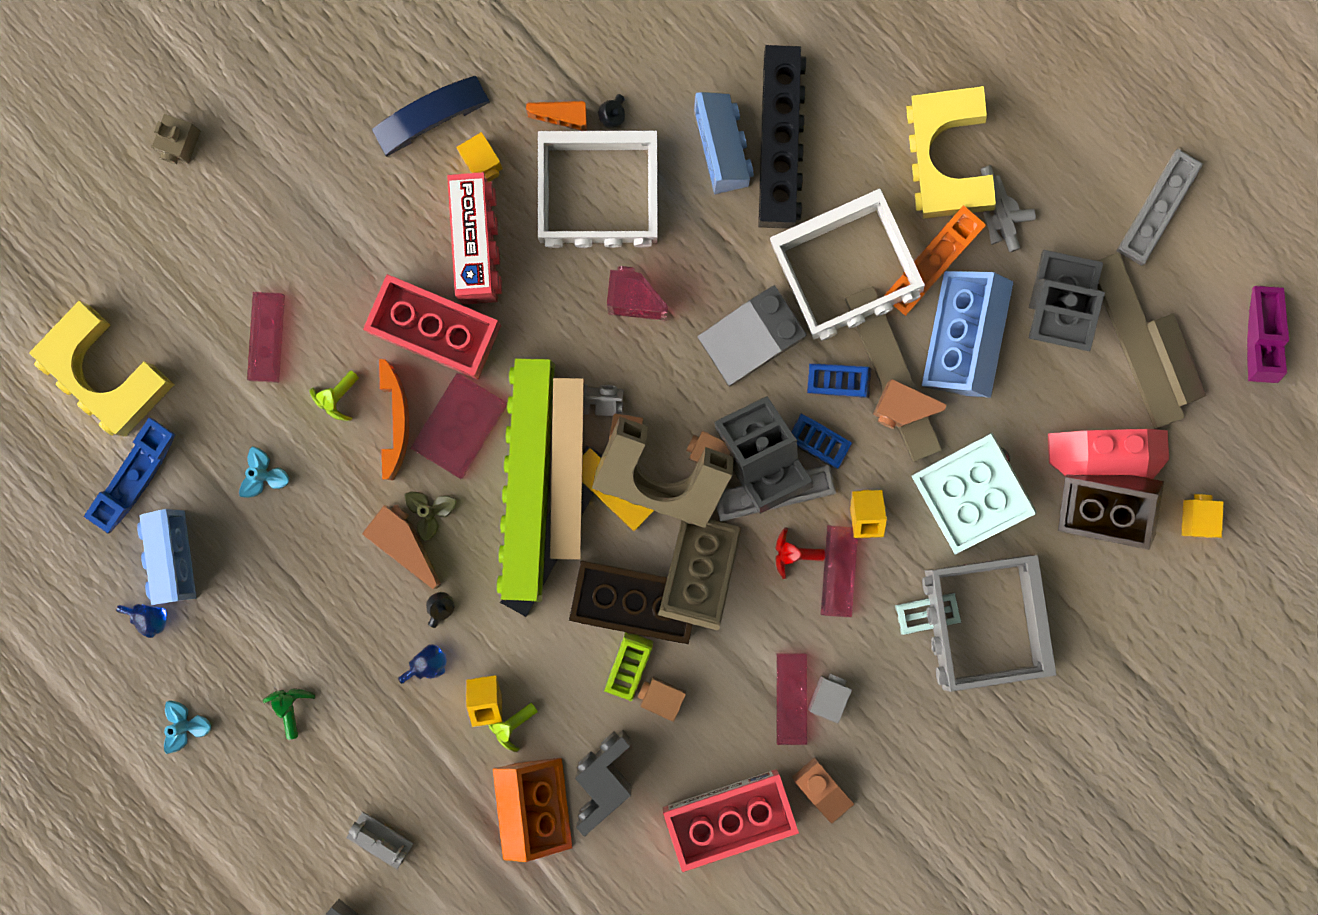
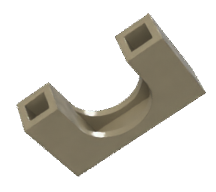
(687, 500)

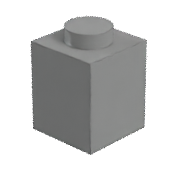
(830, 698)

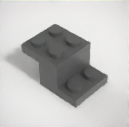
(1066, 300)
(764, 454)
(602, 782)

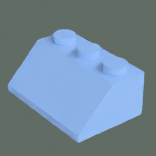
(722, 141)
(166, 556)

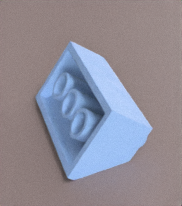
(967, 333)

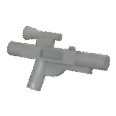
(1005, 214)

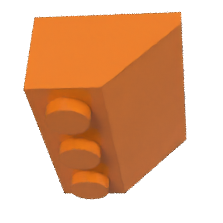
(532, 809)

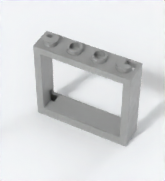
(1036, 620)

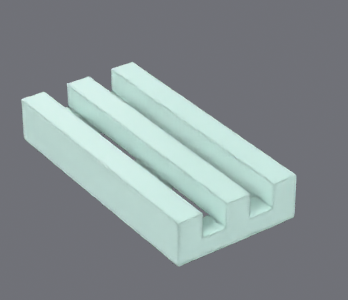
(902, 618)

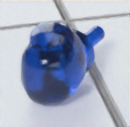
(147, 619)
(426, 663)

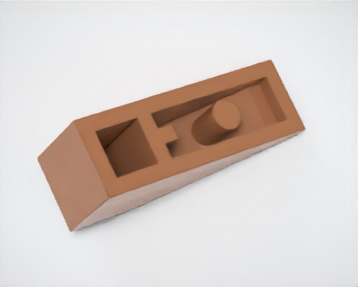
(400, 540)

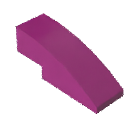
(1267, 335)

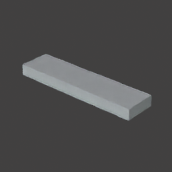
(1159, 207)
(737, 503)

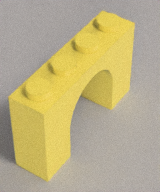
(931, 116)
(62, 355)

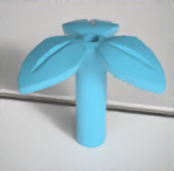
(257, 473)
(176, 733)

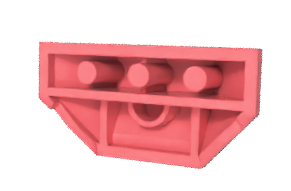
(1109, 452)

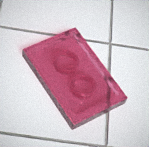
(459, 426)

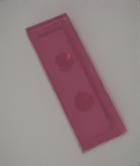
(265, 337)
(839, 572)
(791, 698)

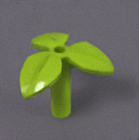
(329, 397)
(504, 729)

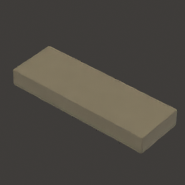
(1176, 359)

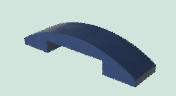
(429, 112)

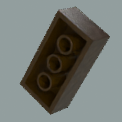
(624, 602)

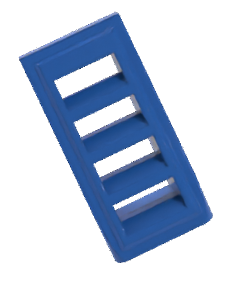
(839, 369)
(815, 426)

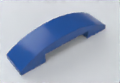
(132, 477)

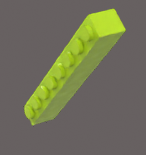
(527, 480)

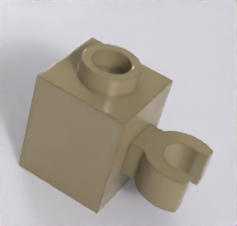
(175, 139)

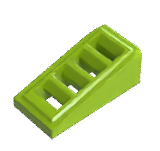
(636, 642)

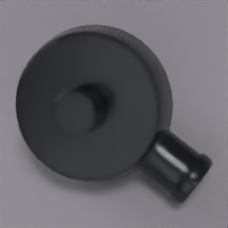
(612, 112)
(439, 607)

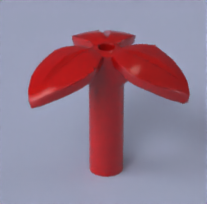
(790, 553)

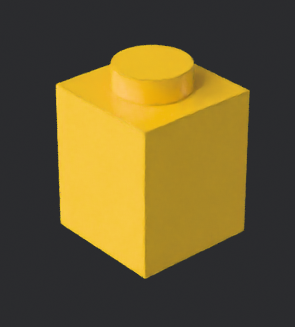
(480, 157)
(868, 513)
(1202, 517)
(484, 700)

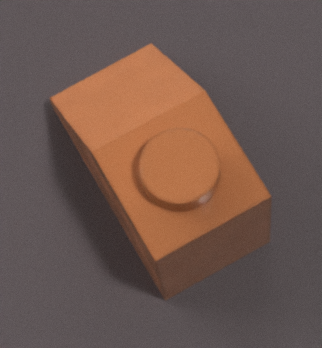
(904, 405)
(822, 790)

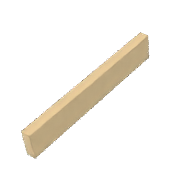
(567, 468)

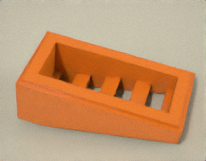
(567, 114)

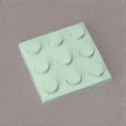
(974, 493)

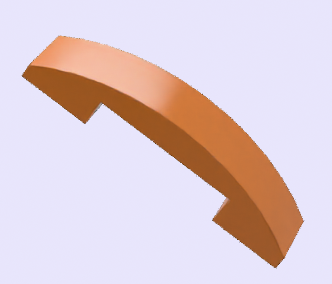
(941, 253)
(393, 458)

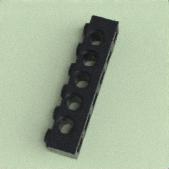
(780, 61)

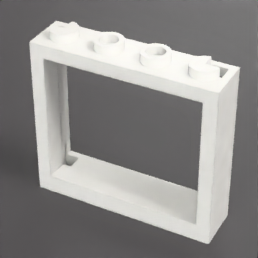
(595, 141)
(831, 221)

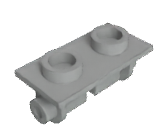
(604, 398)
(379, 840)

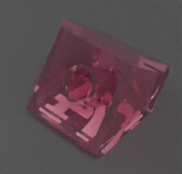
(633, 296)

